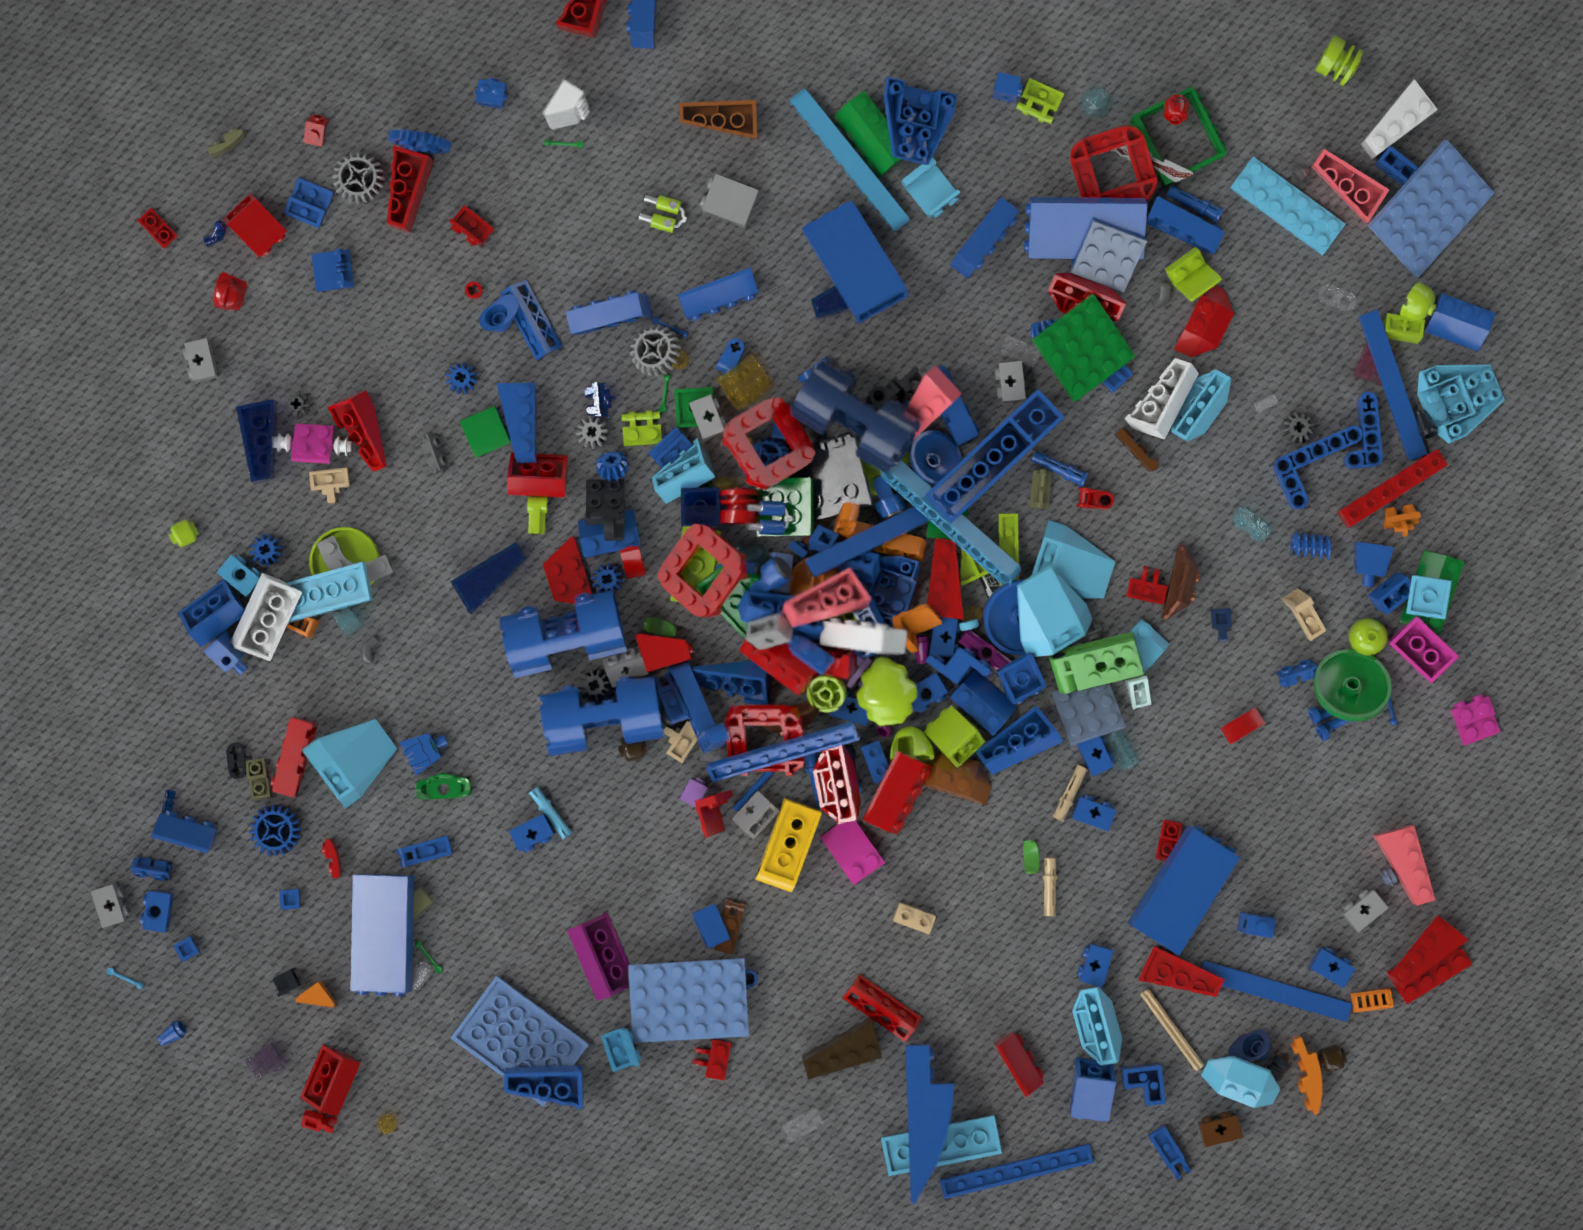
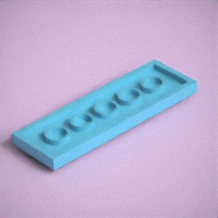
(1287, 205)
(331, 591)
(963, 1142)

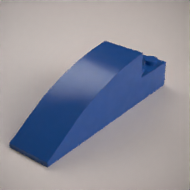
(994, 456)
(928, 1116)

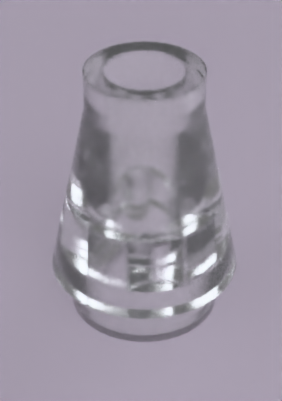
(421, 974)

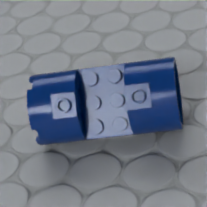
(531, 641)
(567, 721)

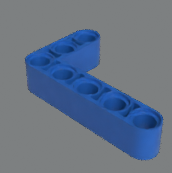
(1309, 456)
(707, 733)

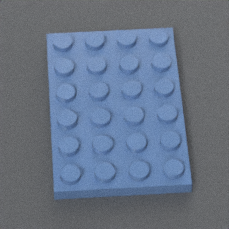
(1431, 208)
(688, 1000)
(516, 1032)

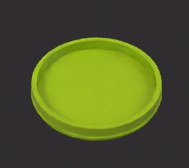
(354, 544)

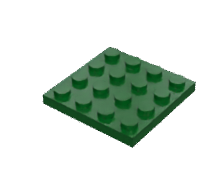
(1083, 348)

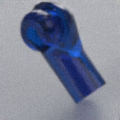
(217, 235)

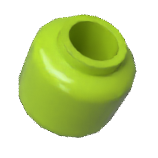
(183, 533)

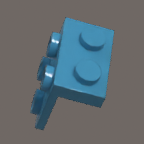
(620, 1049)

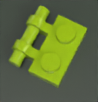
(1043, 96)
(641, 435)

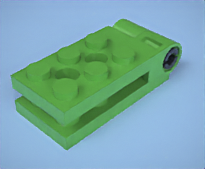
(1080, 666)

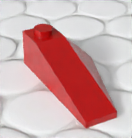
(360, 421)

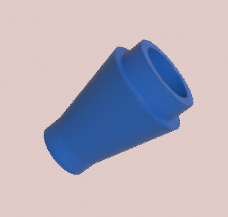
(173, 1032)

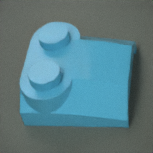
(1149, 643)

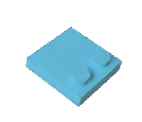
(1428, 597)

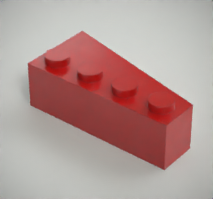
(407, 187)
(292, 759)
(1430, 948)

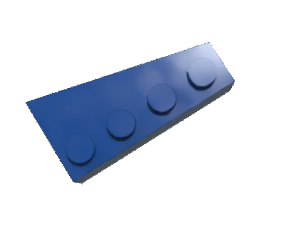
(642, 23)

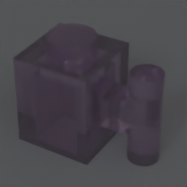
(268, 1058)

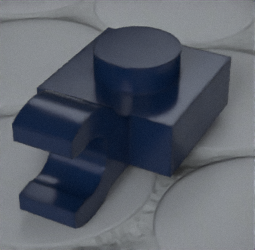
(1221, 620)

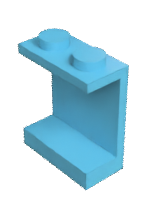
(930, 189)

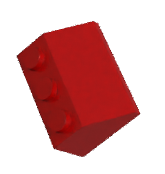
(542, 478)
(1020, 1063)
(330, 1080)

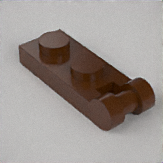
(1137, 451)
(732, 925)

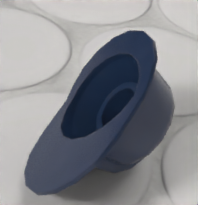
(1252, 1046)

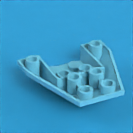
(1458, 397)
(1074, 560)
(1050, 614)
(351, 759)

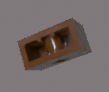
(1229, 1133)

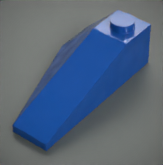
(737, 678)

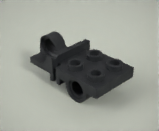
(895, 389)
(606, 506)

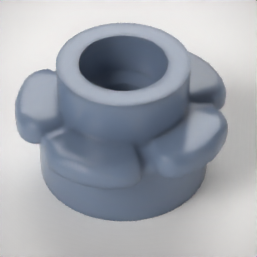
(1389, 877)

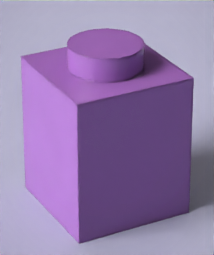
(694, 790)

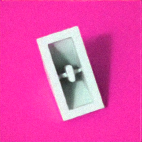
(1138, 691)

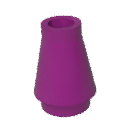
(923, 647)

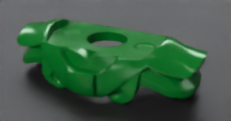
(458, 787)

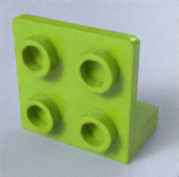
(1192, 275)

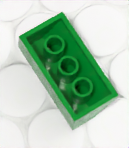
(868, 132)
(1439, 567)

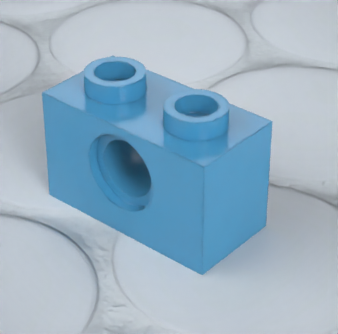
(229, 573)

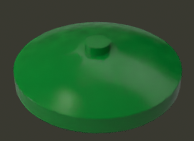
(1352, 685)

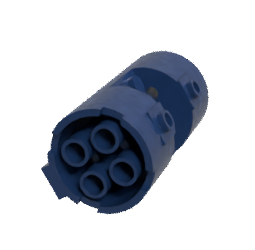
(829, 399)

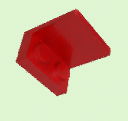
(710, 813)

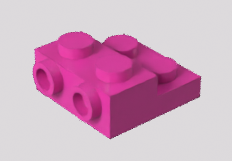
(1475, 719)

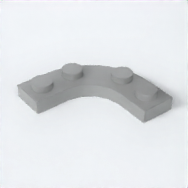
(336, 559)

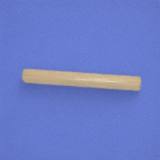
(1172, 1030)

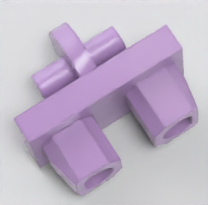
(862, 664)

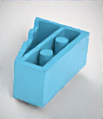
(688, 471)

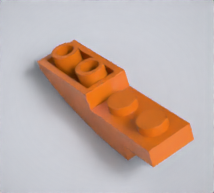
(1311, 1081)

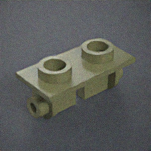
(1040, 489)

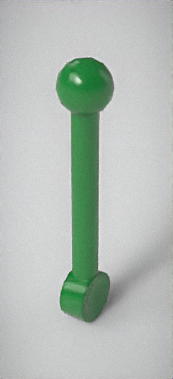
(579, 144)
(662, 408)
(438, 969)

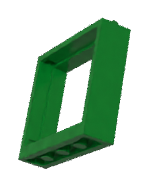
(1203, 116)

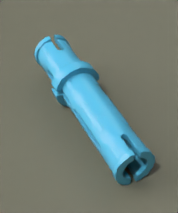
(549, 811)

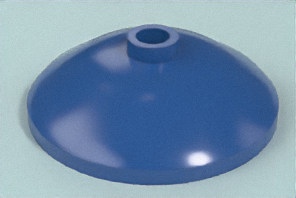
(939, 450)

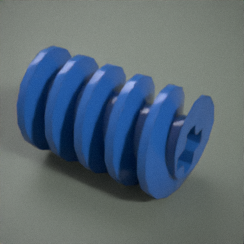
(1311, 544)

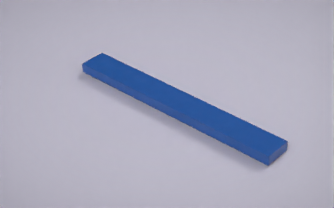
(1392, 384)
(865, 541)
(782, 751)
(1280, 992)
(1016, 1171)

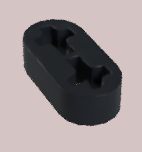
(232, 762)

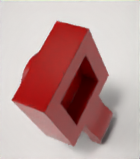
(315, 1121)

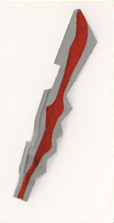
(1168, 168)

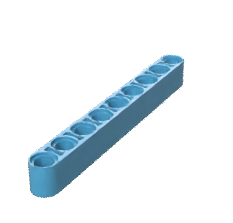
(850, 160)
(960, 531)

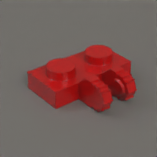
(1145, 590)
(717, 1059)

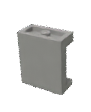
(729, 200)

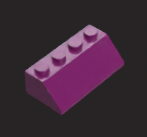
(601, 956)

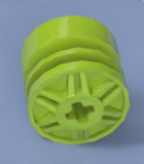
(1339, 60)

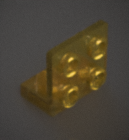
(744, 382)

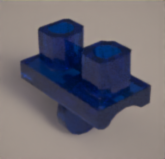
(601, 397)

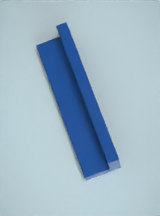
(527, 321)

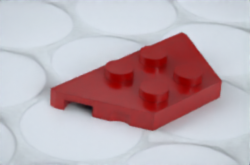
(566, 573)

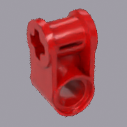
(1093, 499)

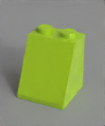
(954, 736)

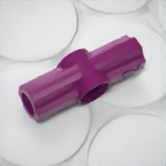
(976, 644)

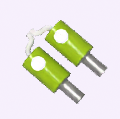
(665, 204)

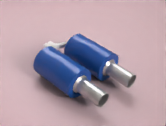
(771, 508)

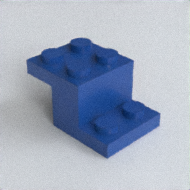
(960, 665)

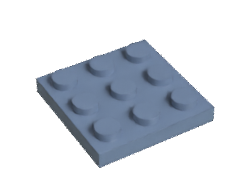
(1108, 255)
(1088, 713)

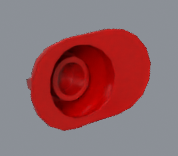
(229, 292)

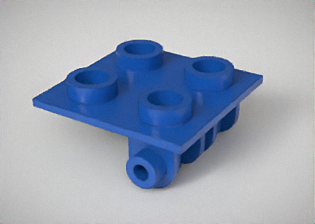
(333, 270)

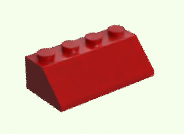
(781, 665)
(897, 792)

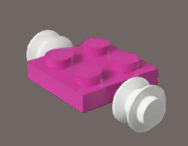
(312, 443)

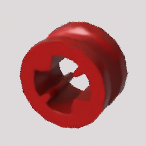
(476, 295)

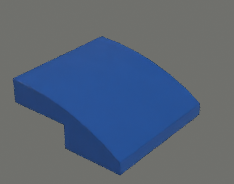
(309, 202)

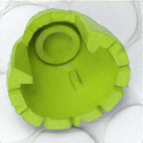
(912, 742)

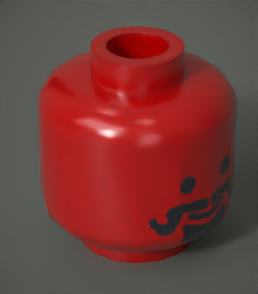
(1176, 109)

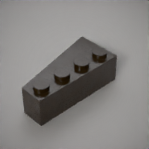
(843, 1051)

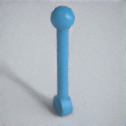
(110, 971)

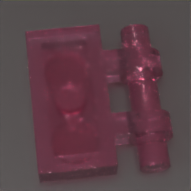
(1366, 368)

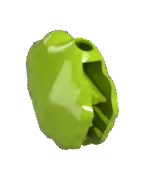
(886, 692)

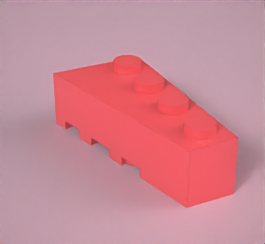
(1350, 184)
(932, 398)
(828, 599)
(1407, 862)

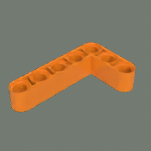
(904, 545)

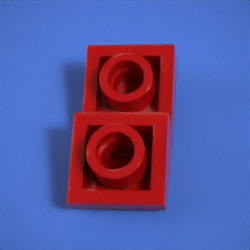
(157, 228)
(632, 562)
(1242, 726)
(1168, 838)
(331, 852)

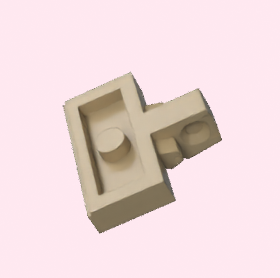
(329, 482)
(681, 741)

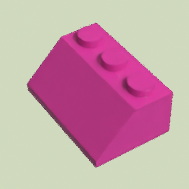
(1423, 649)

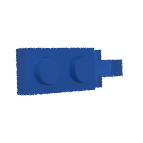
(810, 653)

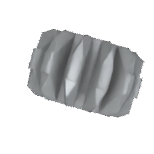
(585, 431)

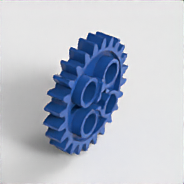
(419, 141)

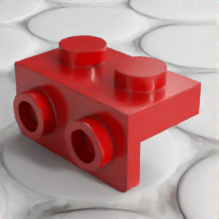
(471, 226)

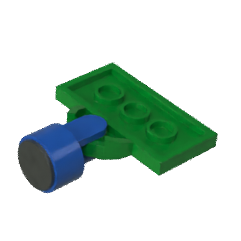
(774, 575)

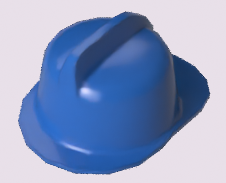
(500, 314)

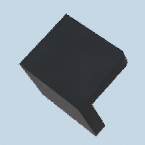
(286, 982)

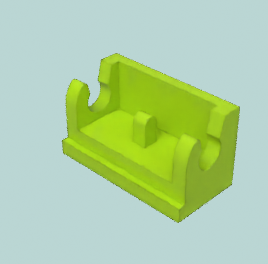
(1403, 329)

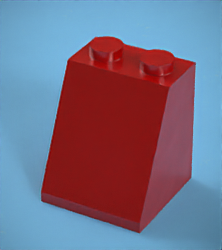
(255, 225)
(663, 651)

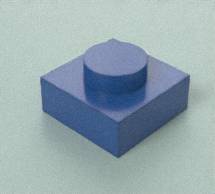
(798, 548)
(290, 899)
(186, 948)

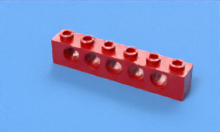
(1392, 488)

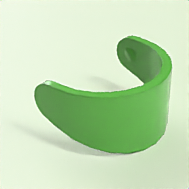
(659, 627)
(1031, 857)

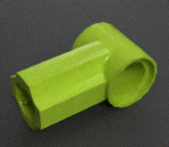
(537, 514)

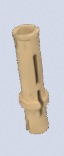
(1070, 793)
(1050, 886)

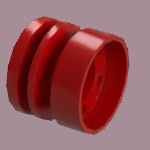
(737, 506)

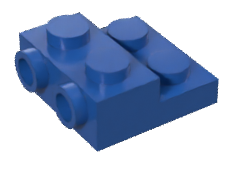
(1021, 679)

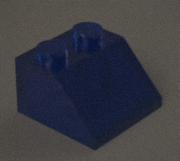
(700, 506)

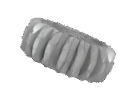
(351, 182)
(667, 341)

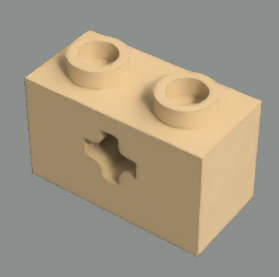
(914, 918)

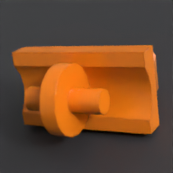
(1403, 522)

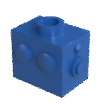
(491, 93)

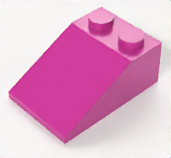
(852, 850)

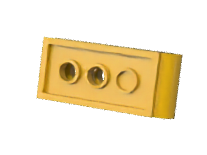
(783, 862)

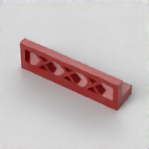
(884, 1006)

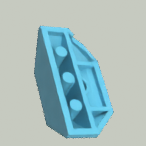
(1202, 405)
(1098, 1026)
(1241, 1081)

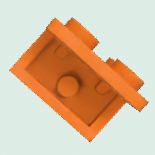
(915, 622)

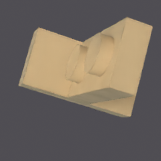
(1305, 614)

